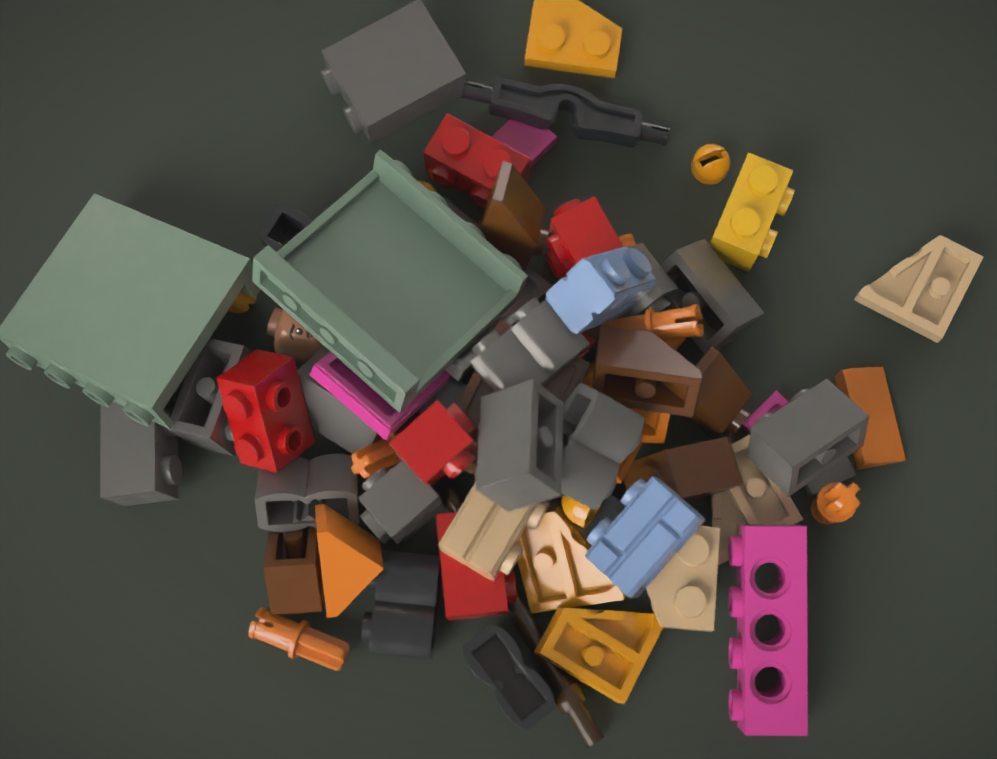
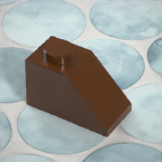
(513, 217)
(644, 372)
(719, 397)
(691, 469)
(293, 572)

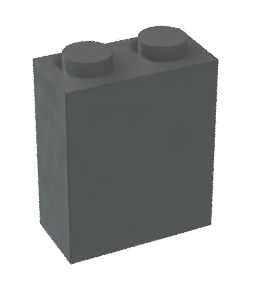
(393, 72)

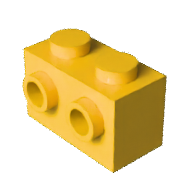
(747, 217)

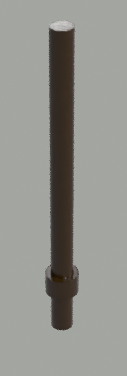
(568, 695)

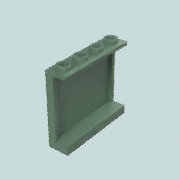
(391, 281)
(125, 308)

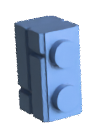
(601, 288)
(642, 536)

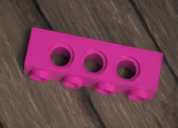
(785, 707)

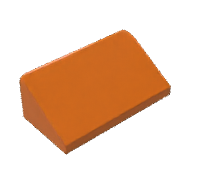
(870, 392)

